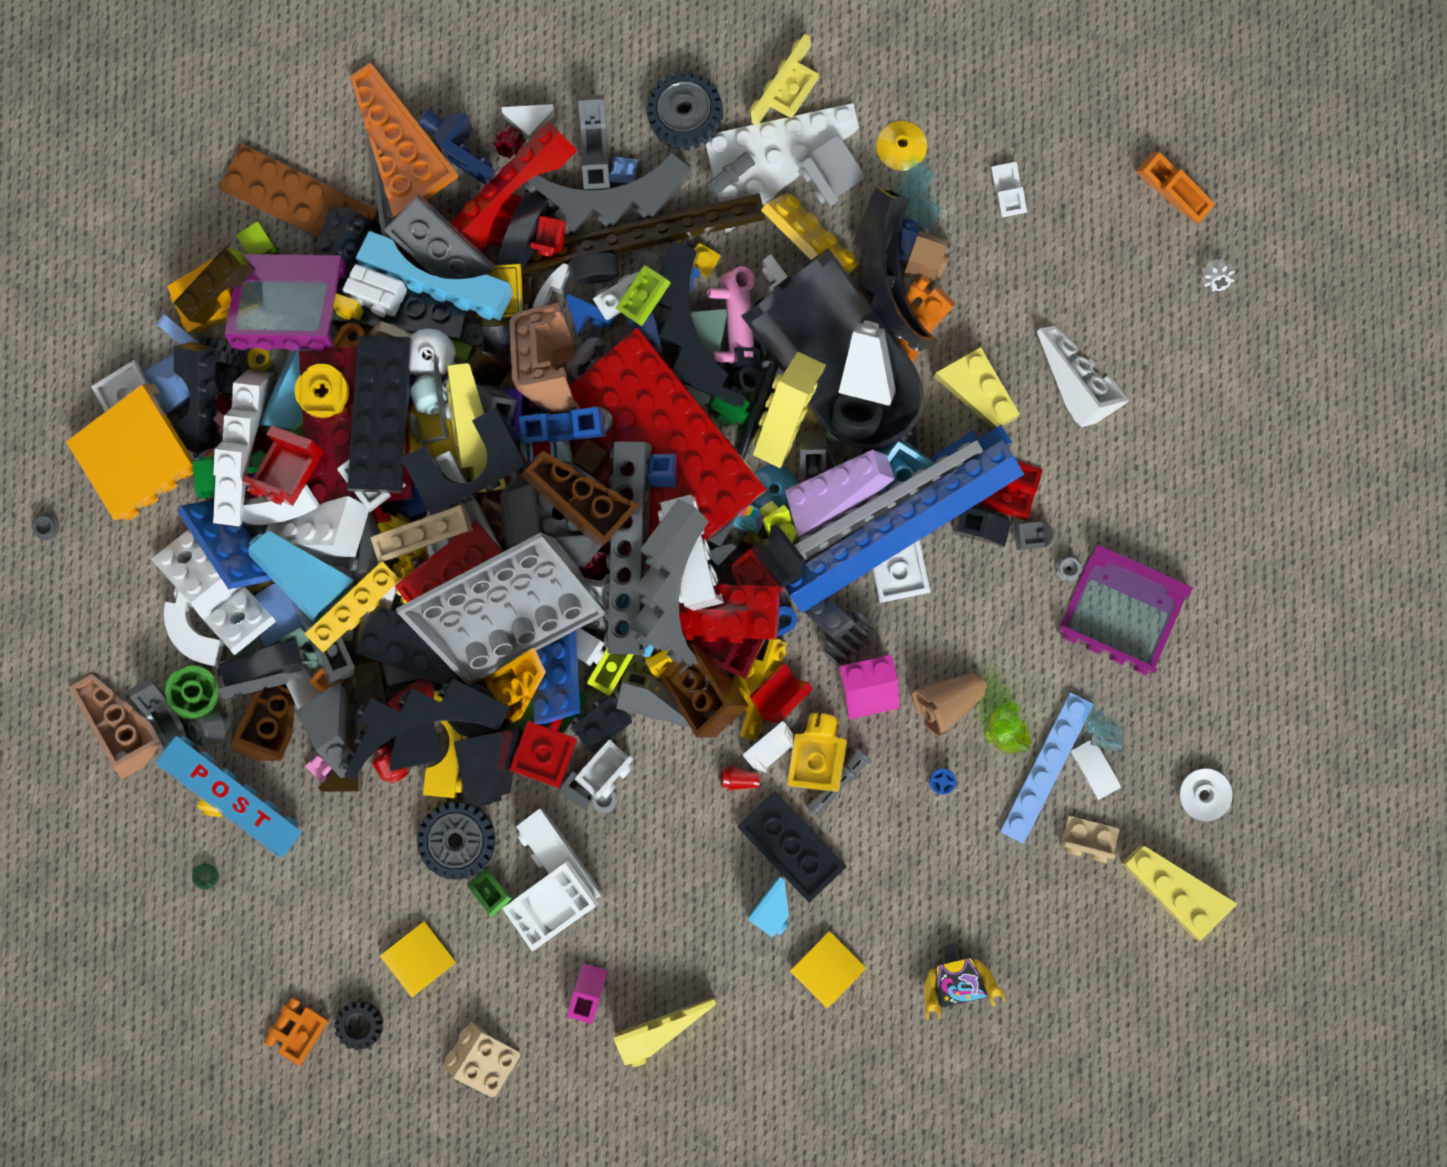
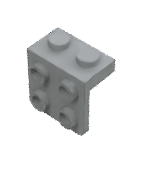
(830, 171)

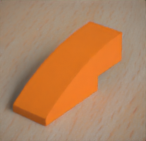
(1175, 186)

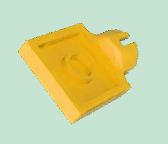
(818, 755)

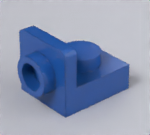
(907, 238)

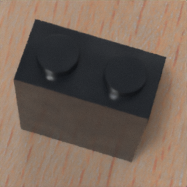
(486, 765)

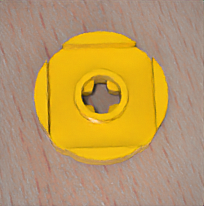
(332, 402)

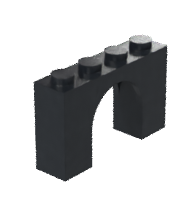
(503, 460)

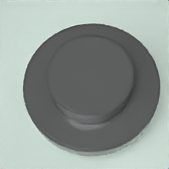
(45, 527)

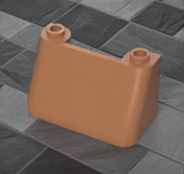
(538, 347)

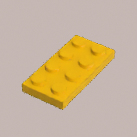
(806, 231)

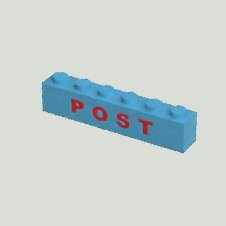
(227, 796)

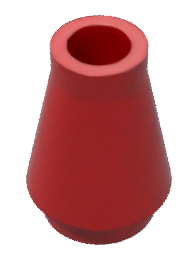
(737, 778)

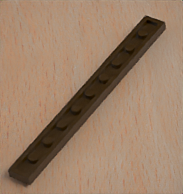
(653, 231)

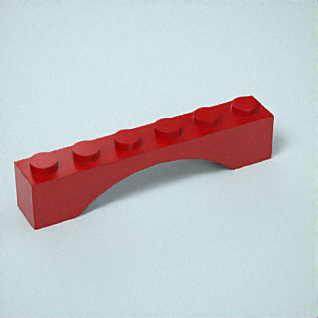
(543, 153)

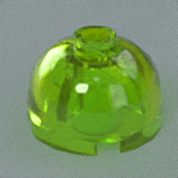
(1007, 729)

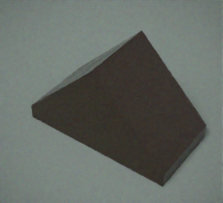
(346, 784)

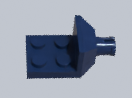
(450, 135)

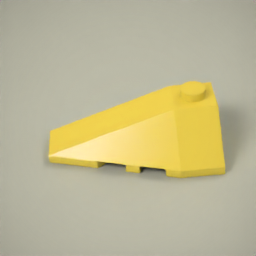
(647, 1038)

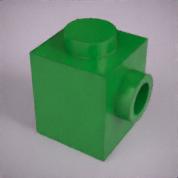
(729, 414)

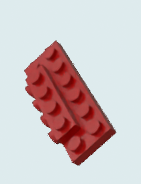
(745, 614)

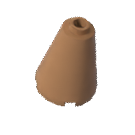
(948, 701)

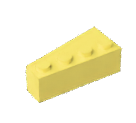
(787, 409)
(1186, 898)

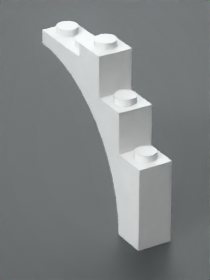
(233, 454)

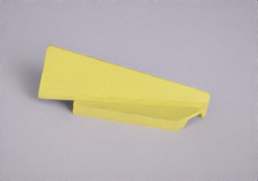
(463, 408)

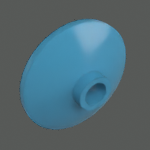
(781, 477)

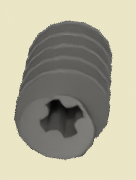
(838, 650)

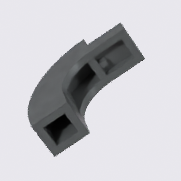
(594, 142)
(154, 705)

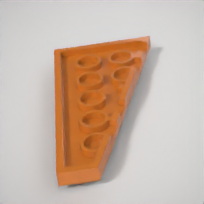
(401, 148)

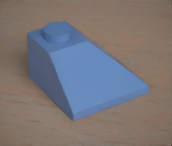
(172, 388)

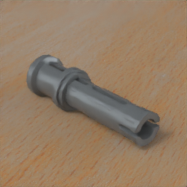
(851, 768)

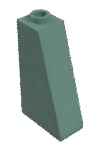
(710, 329)

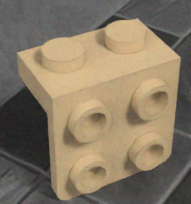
(480, 1060)

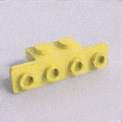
(789, 86)

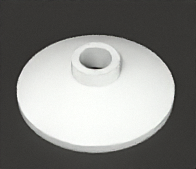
(1219, 795)

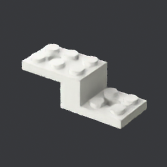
(210, 596)

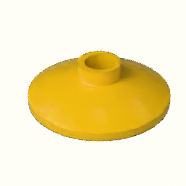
(901, 157)

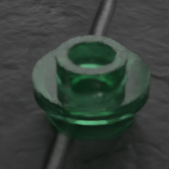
(197, 880)

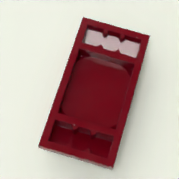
(732, 657)

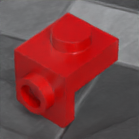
(549, 235)

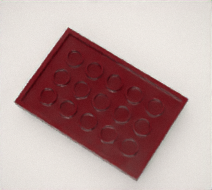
(334, 432)

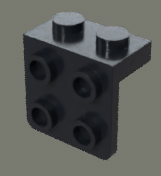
(344, 234)

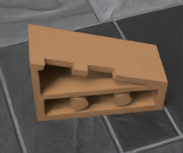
(927, 257)

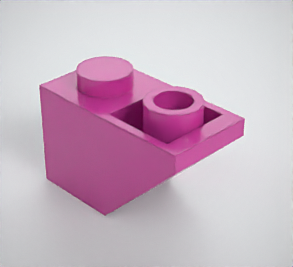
(587, 993)

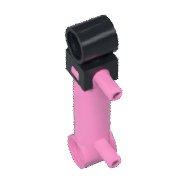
(741, 355)

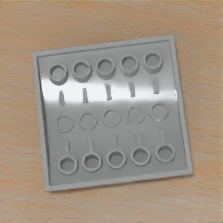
(504, 608)

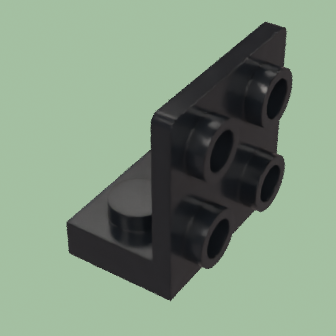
(600, 724)

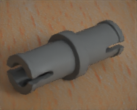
(730, 174)

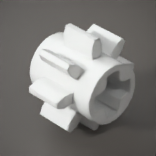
(1217, 275)

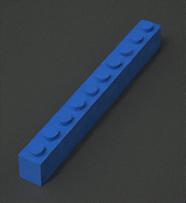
(904, 525)

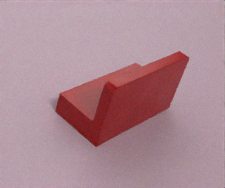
(779, 694)

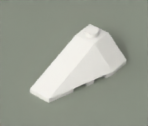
(1082, 389)

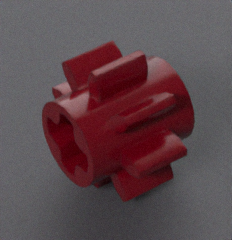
(509, 141)

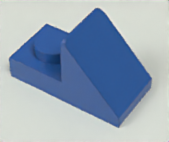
(582, 311)

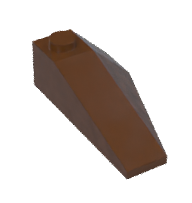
(266, 725)

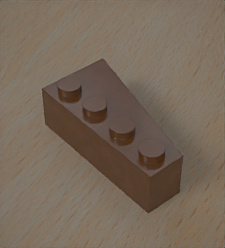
(582, 500)

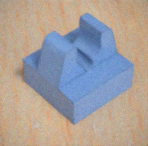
(623, 170)

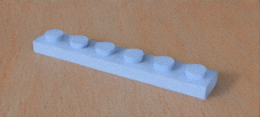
(1046, 768)

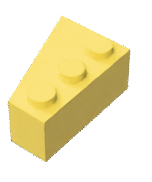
(979, 388)

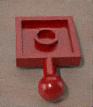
(543, 753)

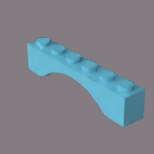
(482, 294)

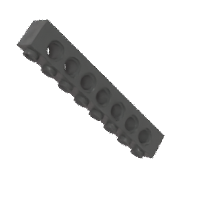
(637, 535)

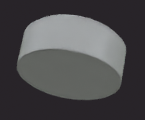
(605, 804)

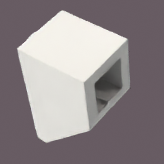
(588, 647)

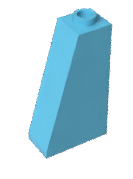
(282, 406)
(300, 575)

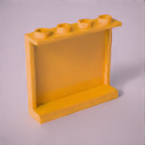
(132, 453)

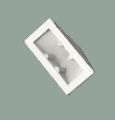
(528, 118)

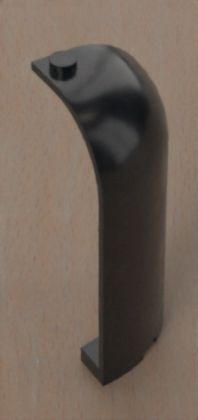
(817, 318)

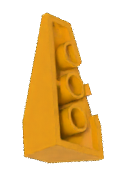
(516, 683)

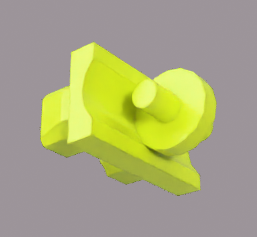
(781, 517)

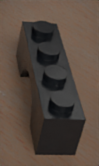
(196, 367)

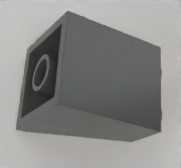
(332, 725)

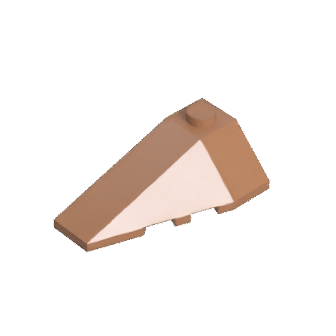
(121, 731)

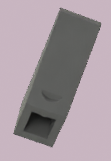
(365, 557)
(648, 697)

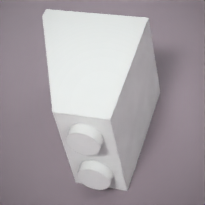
(868, 366)

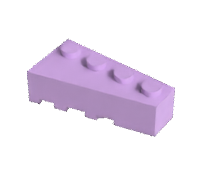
(837, 491)

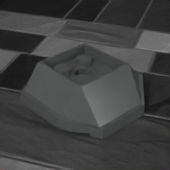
(529, 513)

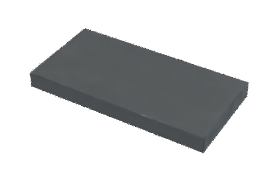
(436, 243)

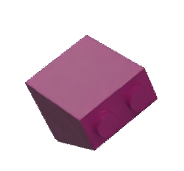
(869, 686)

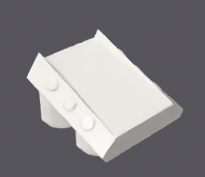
(770, 747)

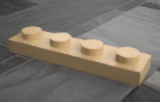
(421, 533)

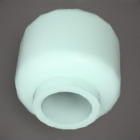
(425, 396)

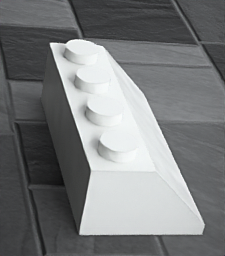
(551, 847)

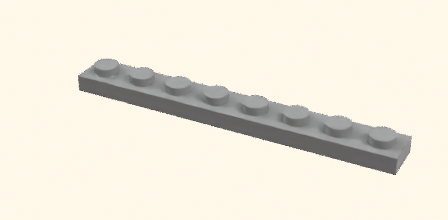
(878, 505)

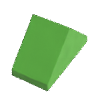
(489, 892)

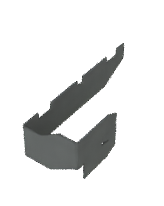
(415, 429)
(253, 685)

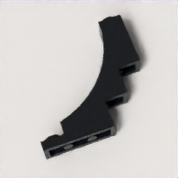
(694, 363)

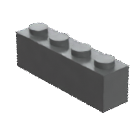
(335, 660)

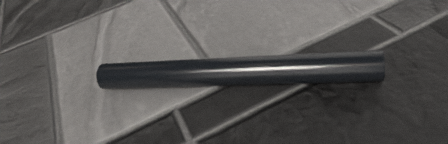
(757, 409)

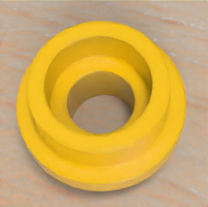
(251, 359)

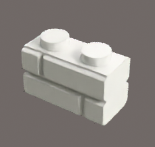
(375, 290)

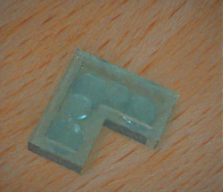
(913, 187)

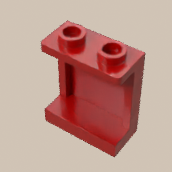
(284, 467)

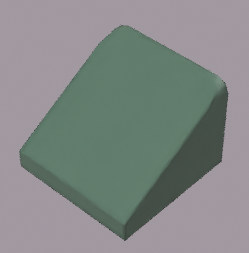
(299, 635)

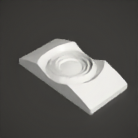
(550, 905)

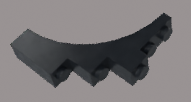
(881, 275)
(383, 722)

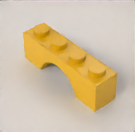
(444, 777)

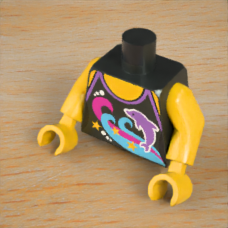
(958, 982)

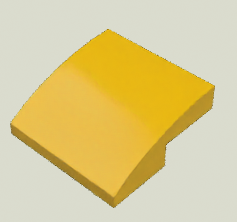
(417, 959)
(828, 969)

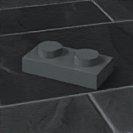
(830, 619)

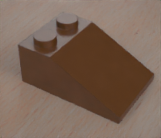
(703, 694)

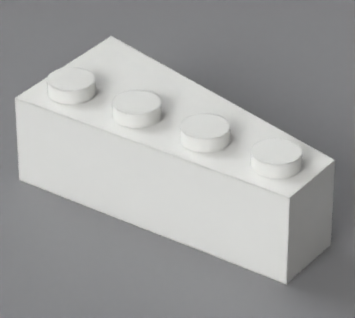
(699, 578)

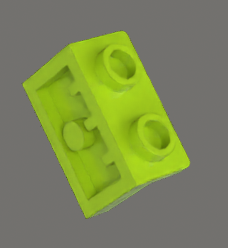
(643, 295)

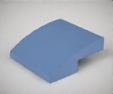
(282, 611)

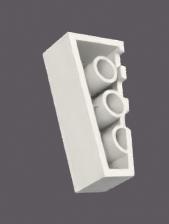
(327, 530)

